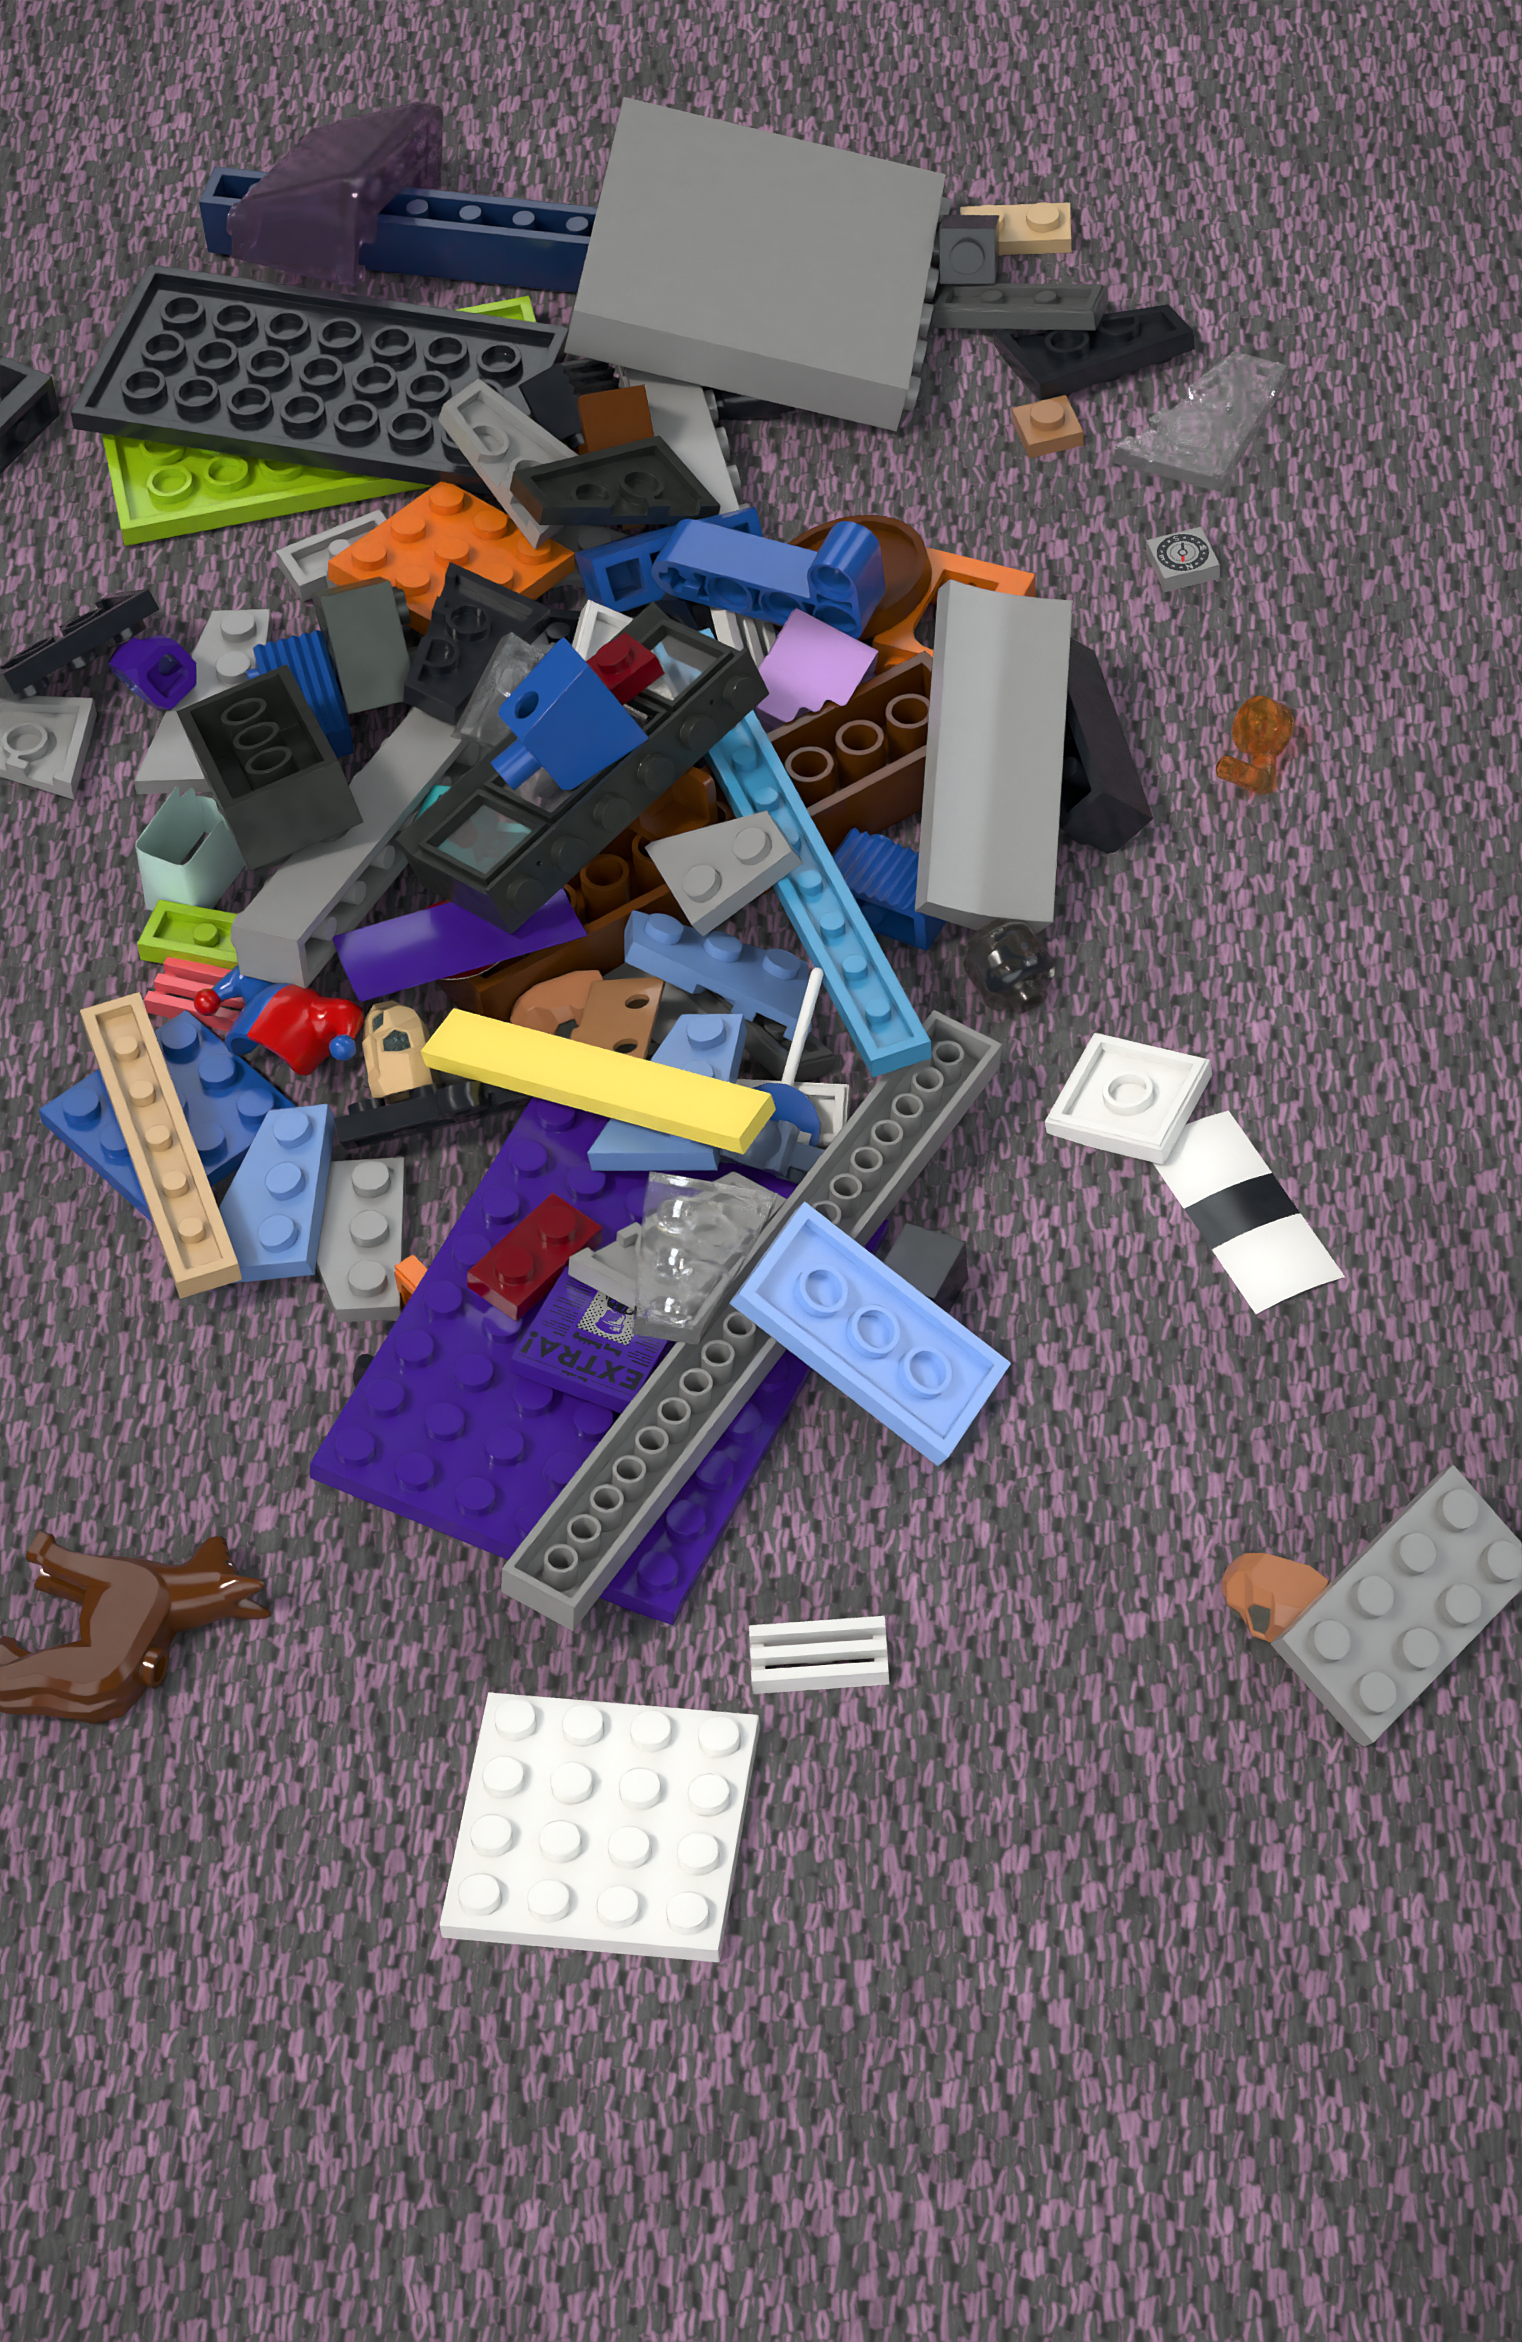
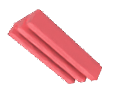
(186, 980)

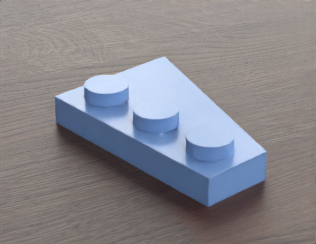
(744, 975)
(697, 1044)
(280, 1194)

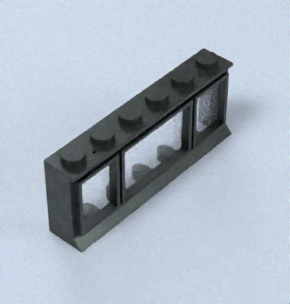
(515, 849)

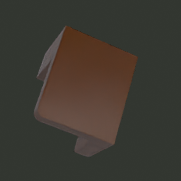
(614, 418)
(681, 808)

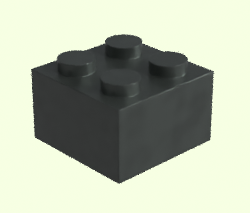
(366, 641)

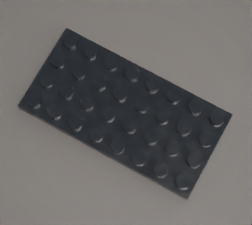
(304, 374)

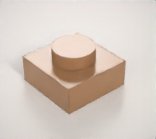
(1047, 426)

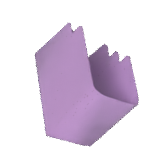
(810, 667)

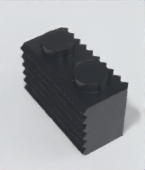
(555, 393)

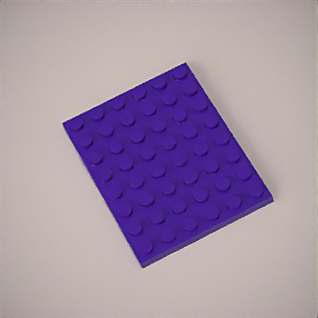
(484, 1452)

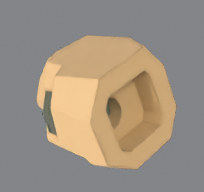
(392, 1051)

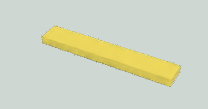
(599, 1080)

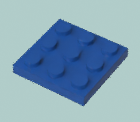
(217, 1093)

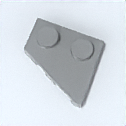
(723, 866)

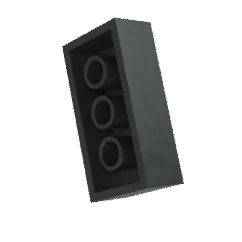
(270, 768)

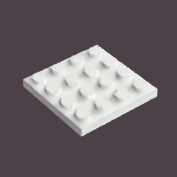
(601, 1827)

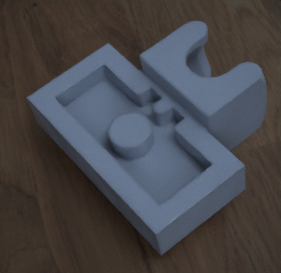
(777, 1152)

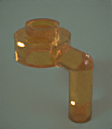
(1263, 731)

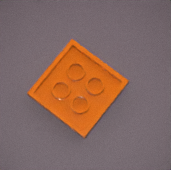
(445, 528)

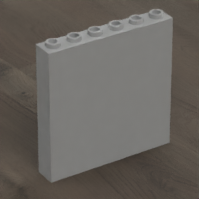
(761, 265)

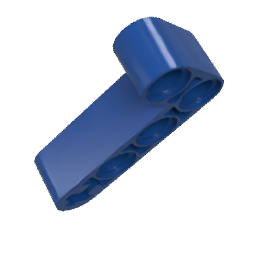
(774, 578)

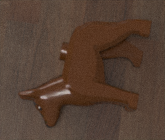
(124, 1625)

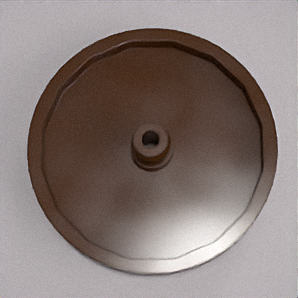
(904, 567)

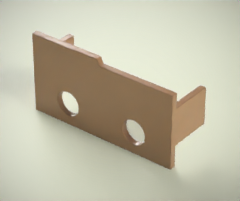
(621, 1014)

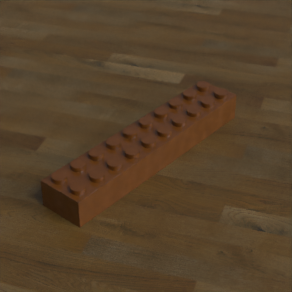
(847, 762)

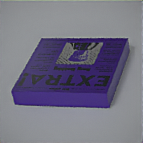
(587, 1347)

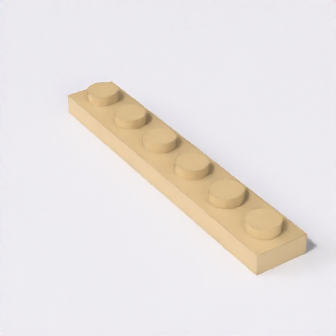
(160, 1146)

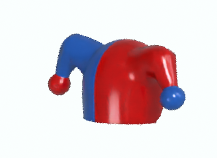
(286, 1020)

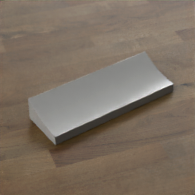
(994, 758)

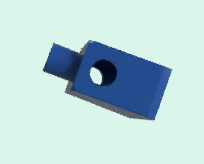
(564, 723)

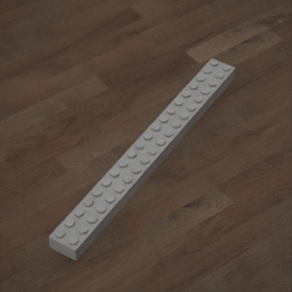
(705, 1385)

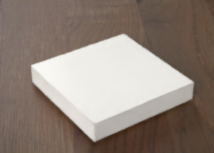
(1129, 1098)

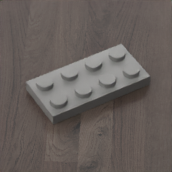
(1405, 1606)

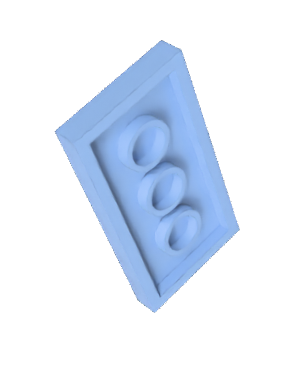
(870, 1333)

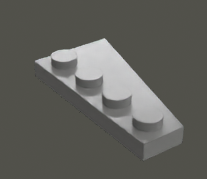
(221, 663)

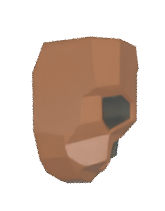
(555, 1004)
(1269, 1591)

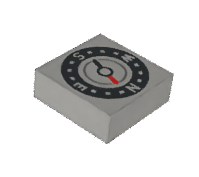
(1182, 559)

